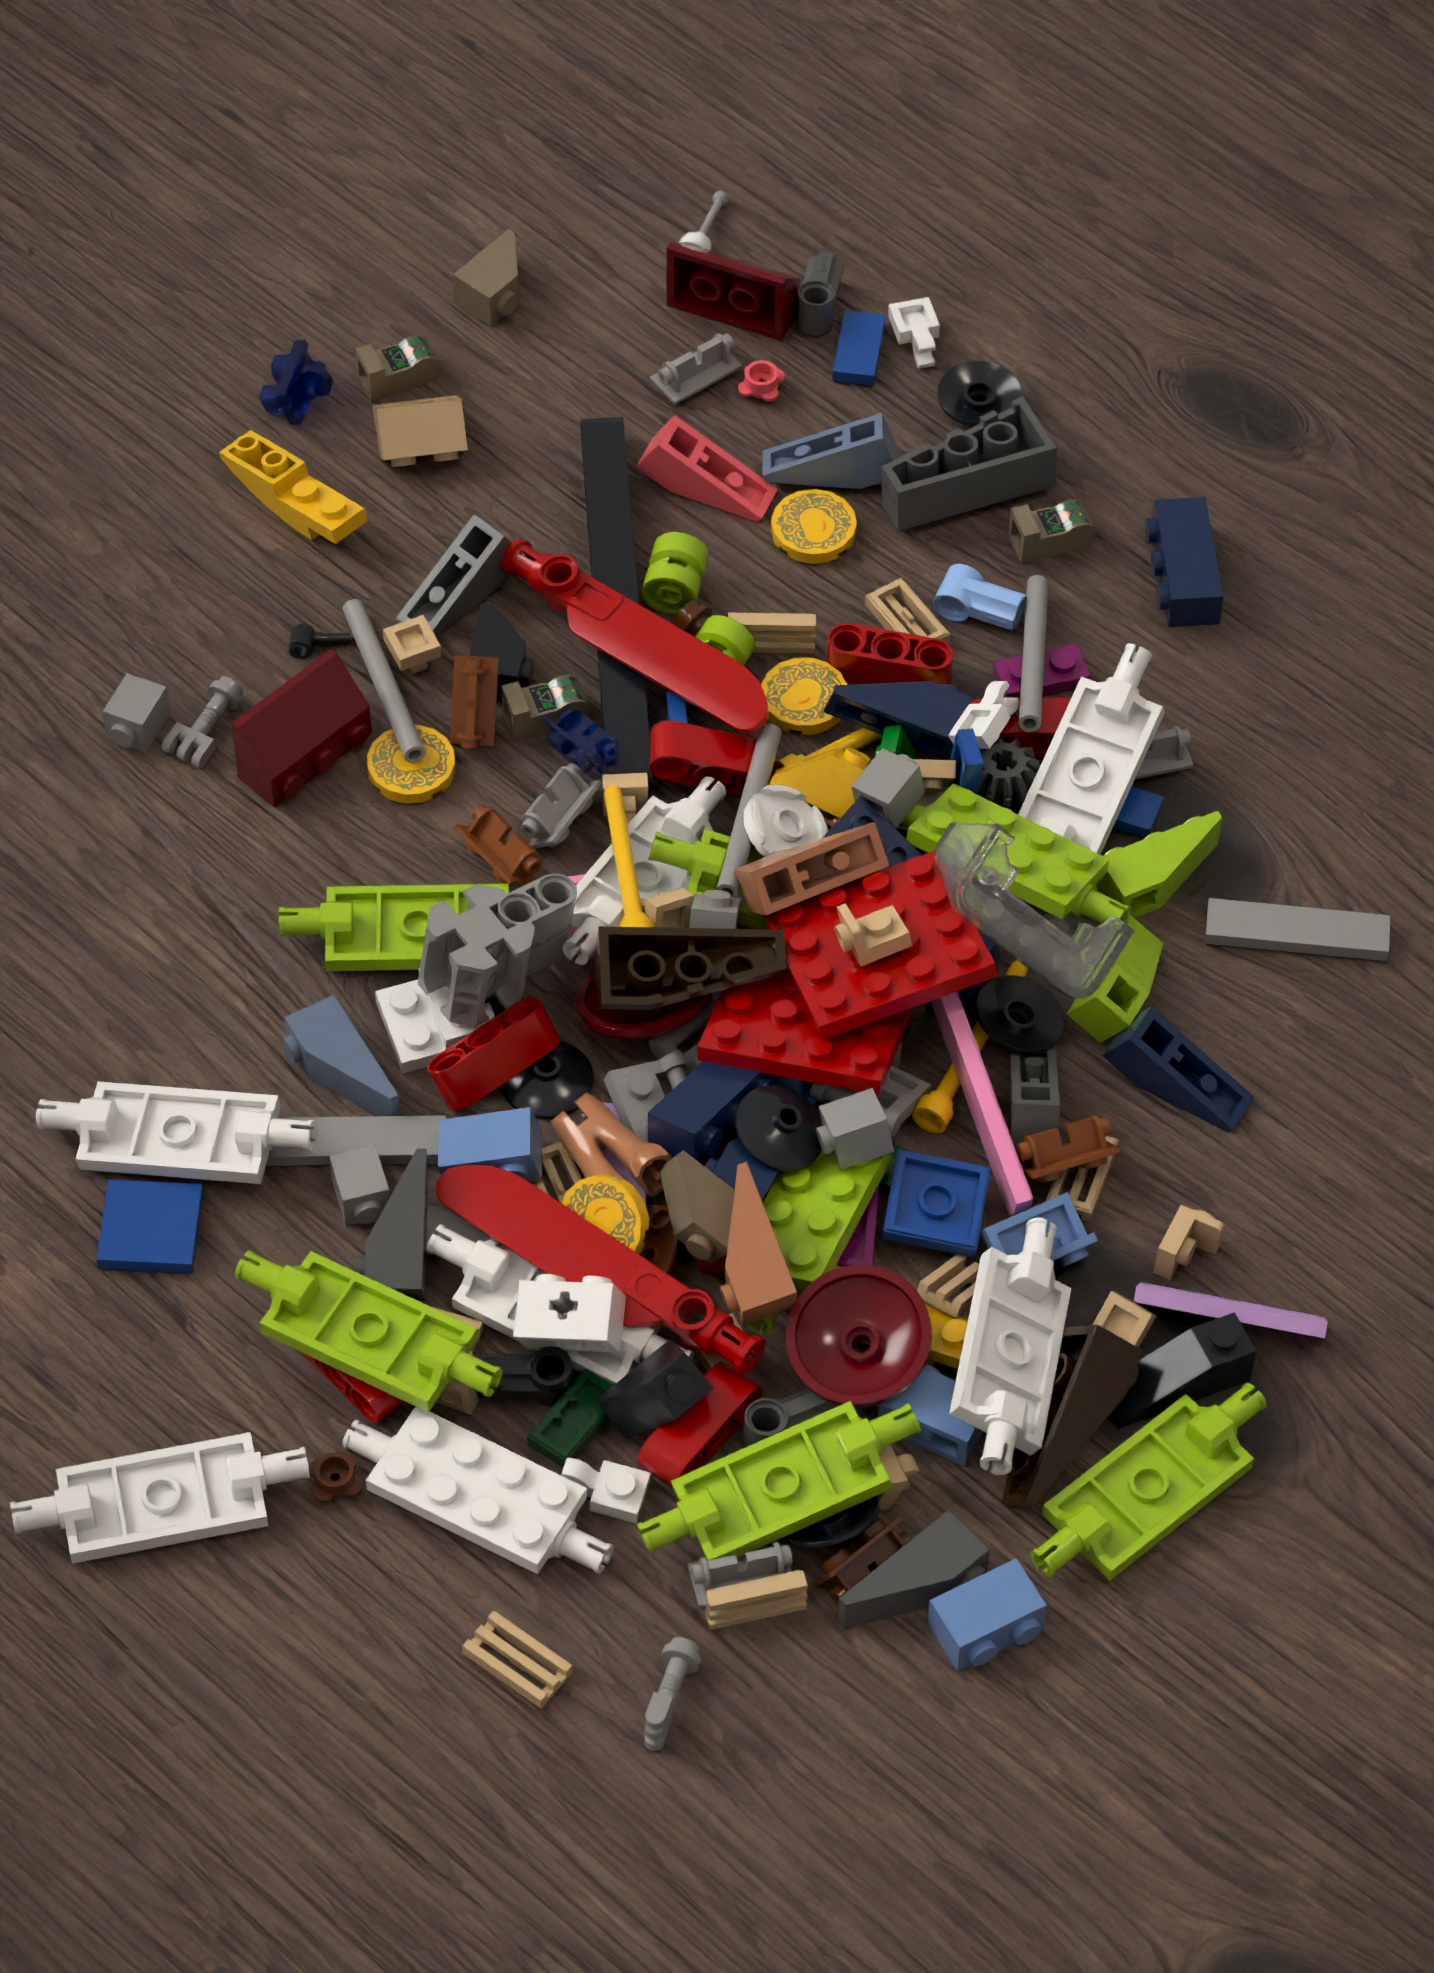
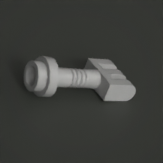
(224, 694)
(681, 1659)

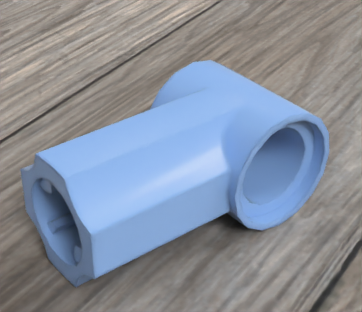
(967, 594)

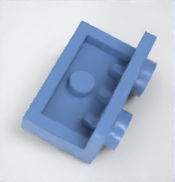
(1068, 1242)

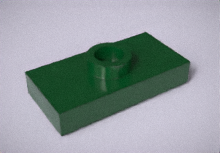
(571, 1420)

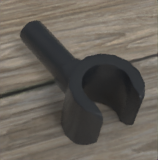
(304, 637)

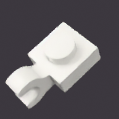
(916, 324)
(988, 716)
(614, 1490)

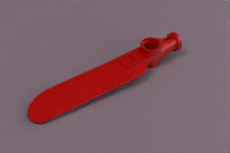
(642, 639)
(573, 1248)

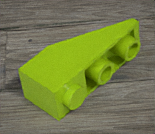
(1155, 867)
(1123, 988)

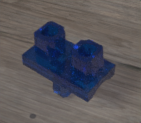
(298, 382)

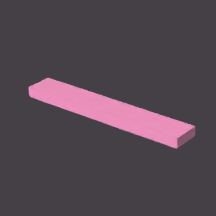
(983, 1104)

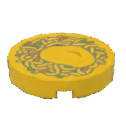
(813, 526)
(799, 693)
(411, 781)
(612, 1207)

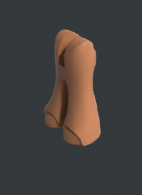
(605, 1131)

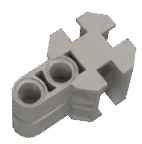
(495, 944)

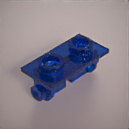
(586, 743)

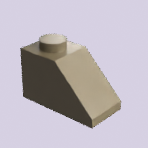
(489, 281)
(698, 1207)

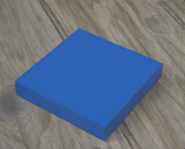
(936, 1203)
(150, 1226)

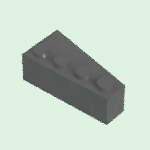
(971, 468)

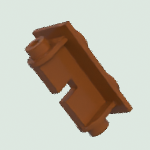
(474, 701)
(510, 861)
(1085, 1147)

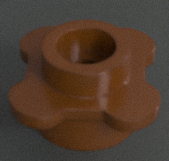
(335, 1465)

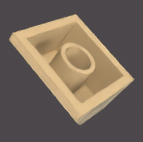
(420, 429)

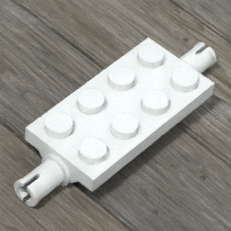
(1095, 755)
(599, 890)
(177, 1131)
(491, 1296)
(1012, 1348)
(478, 1491)
(161, 1496)

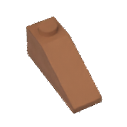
(810, 869)
(755, 1267)

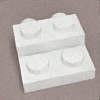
(417, 1025)

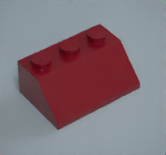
(730, 290)
(300, 729)

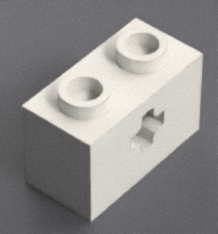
(591, 1328)

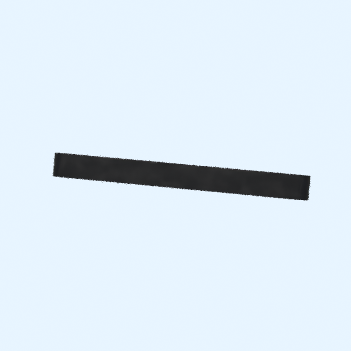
(614, 566)

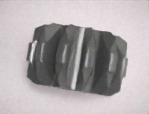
(1007, 773)

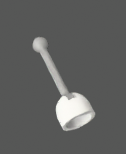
(699, 238)

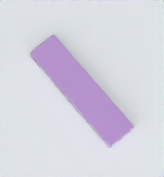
(1219, 1307)

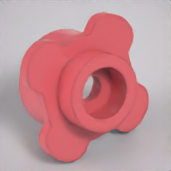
(761, 380)

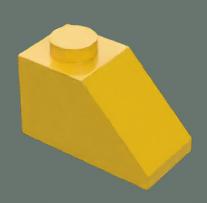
(825, 778)

